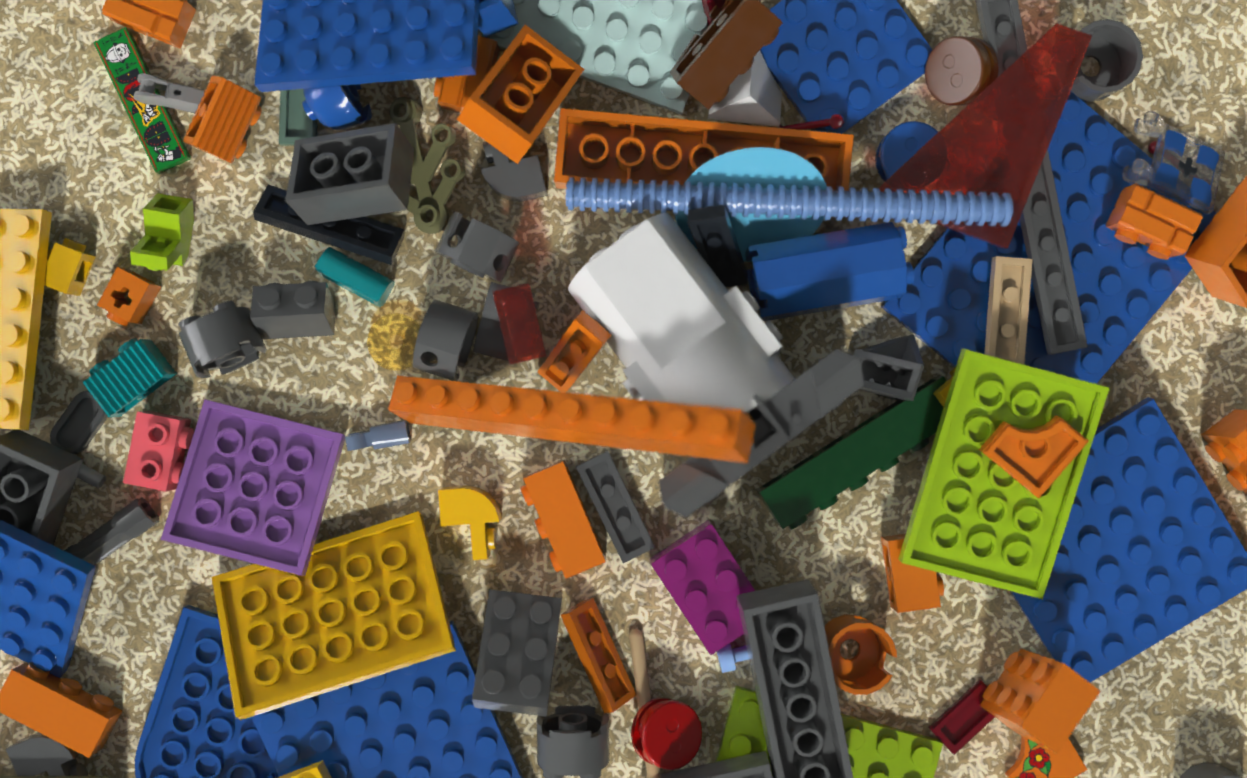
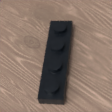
(355, 235)

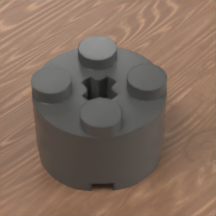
(221, 339)
(573, 742)

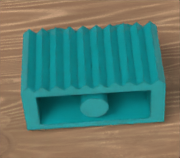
(128, 377)

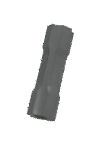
(115, 533)

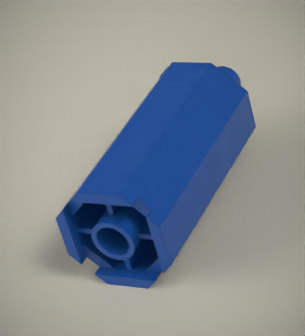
(829, 271)

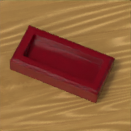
(962, 719)

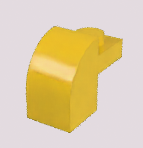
(475, 507)

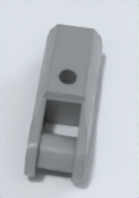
(176, 95)

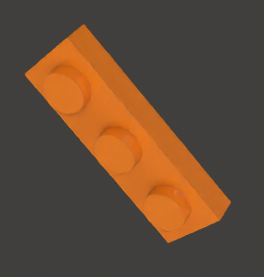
(574, 352)
(598, 655)

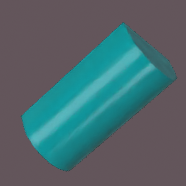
(354, 276)

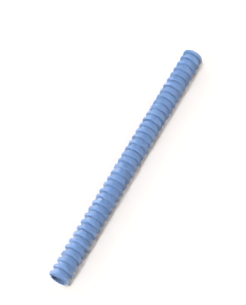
(793, 201)

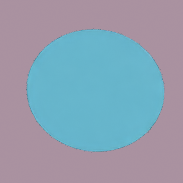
(761, 167)

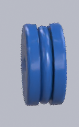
(900, 146)

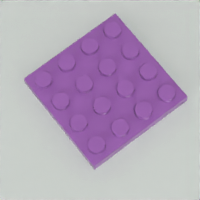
(254, 487)

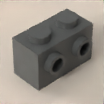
(293, 310)

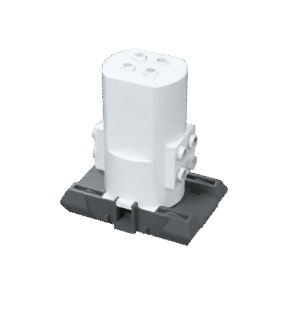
(702, 347)

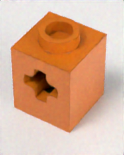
(139, 289)

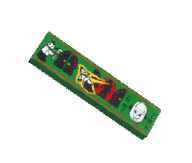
(151, 122)

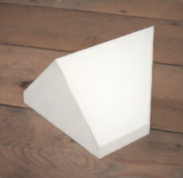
(751, 98)

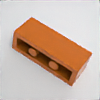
(563, 520)
(58, 709)

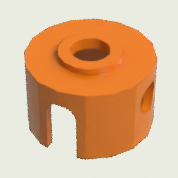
(866, 670)

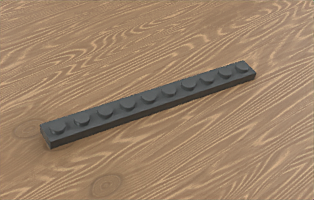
(1041, 216)

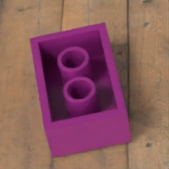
(704, 584)

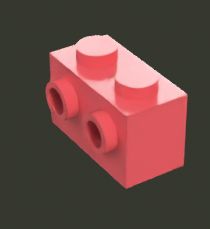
(157, 450)

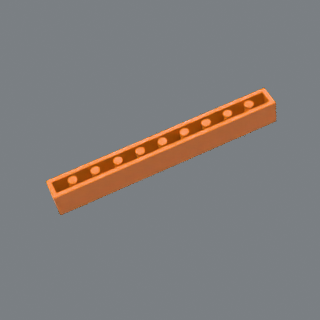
(576, 418)

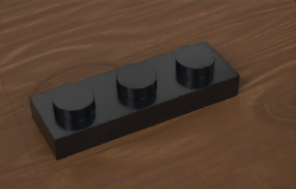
(718, 244)

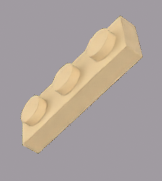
(1008, 308)

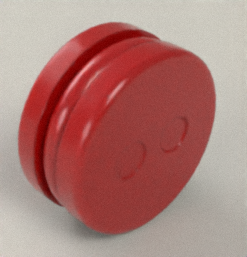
(666, 733)

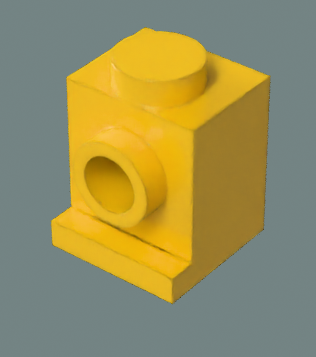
(68, 267)

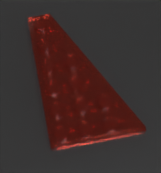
(1001, 133)

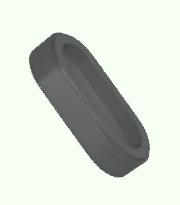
(78, 424)

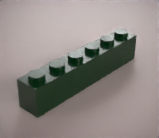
(853, 457)

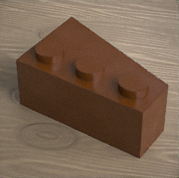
(725, 49)

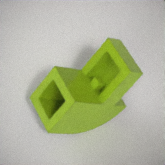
(167, 233)

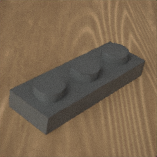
(615, 506)

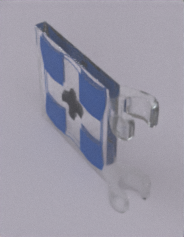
(1180, 164)

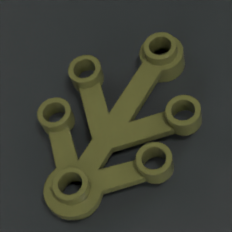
(424, 169)

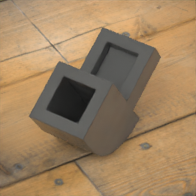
(512, 180)
(41, 754)

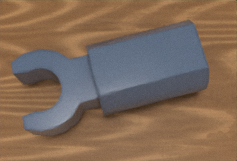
(380, 436)

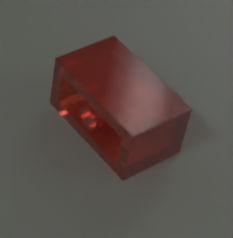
(519, 324)

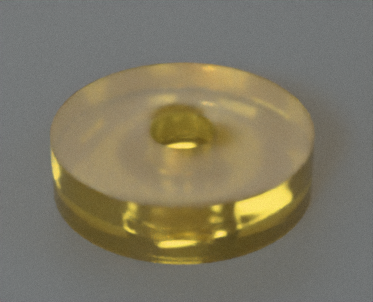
(380, 341)

